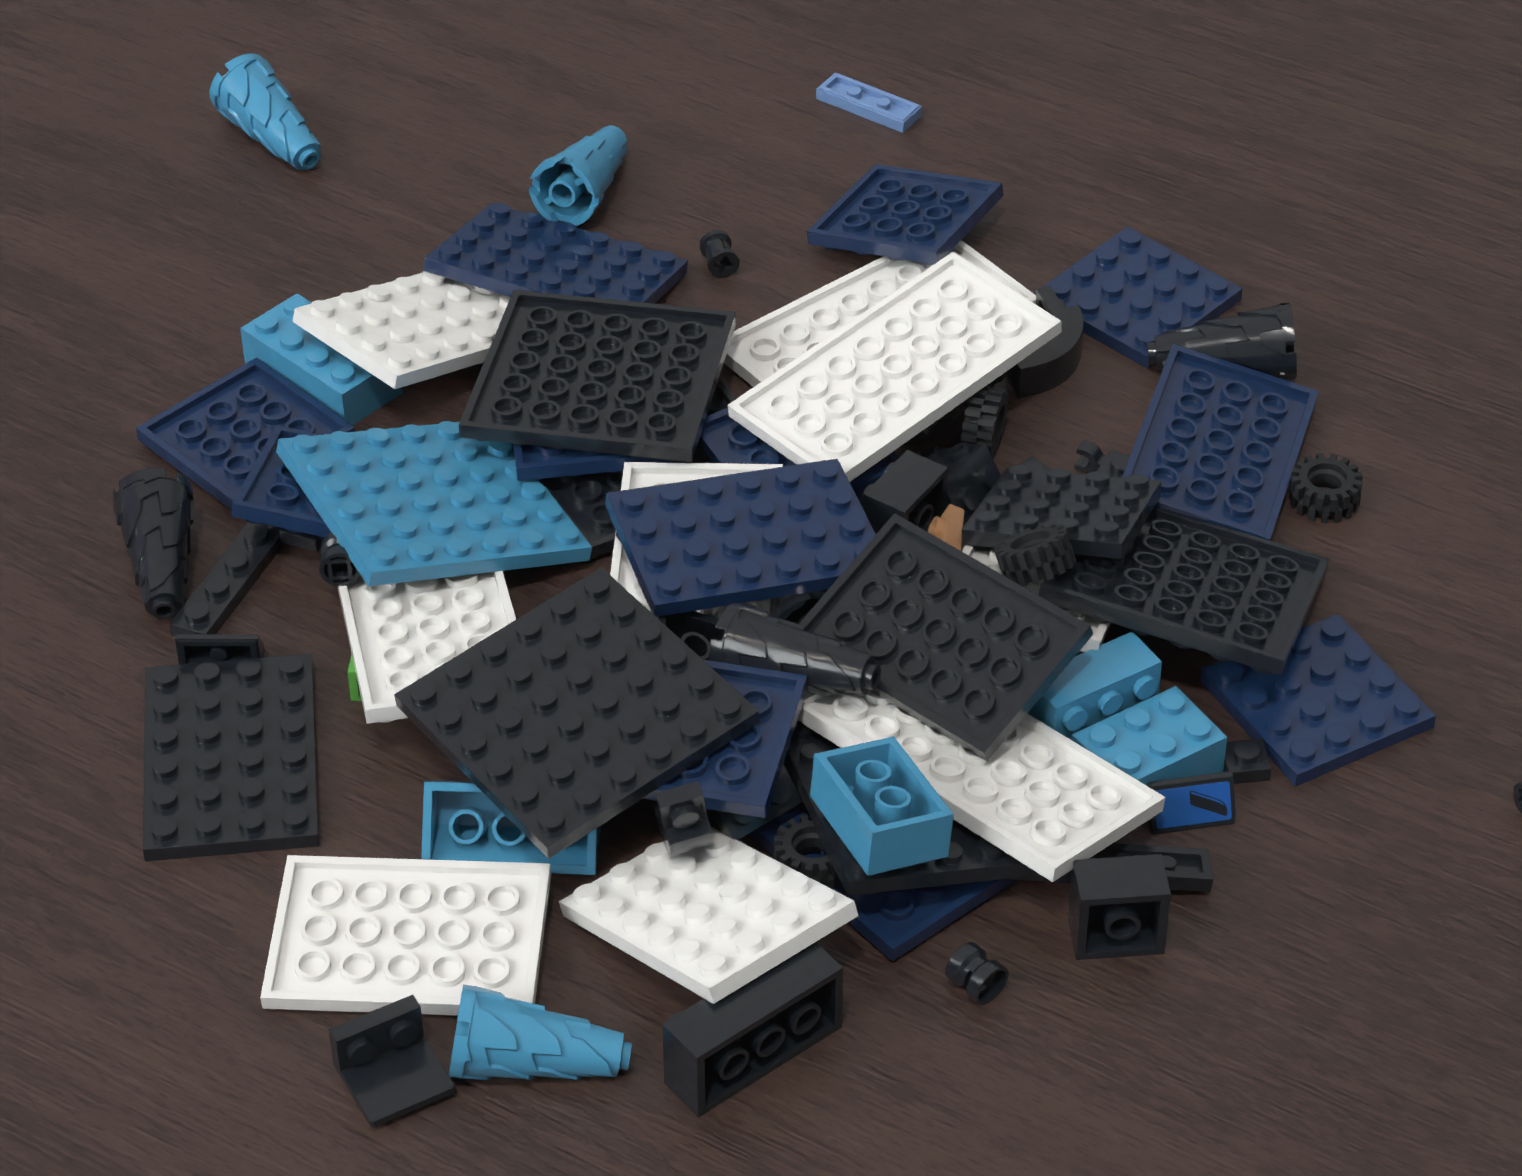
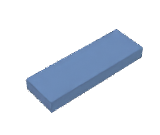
(869, 102)

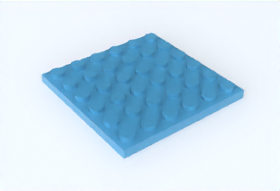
(429, 503)

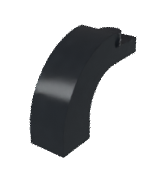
(1057, 358)
(682, 818)

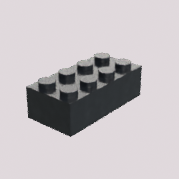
(746, 1035)

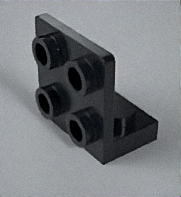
(389, 1062)

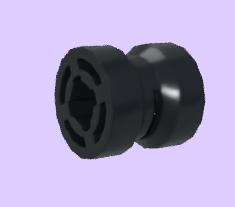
(335, 564)
(977, 973)

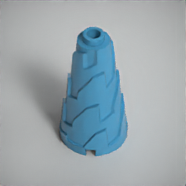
(263, 109)
(575, 180)
(524, 1041)

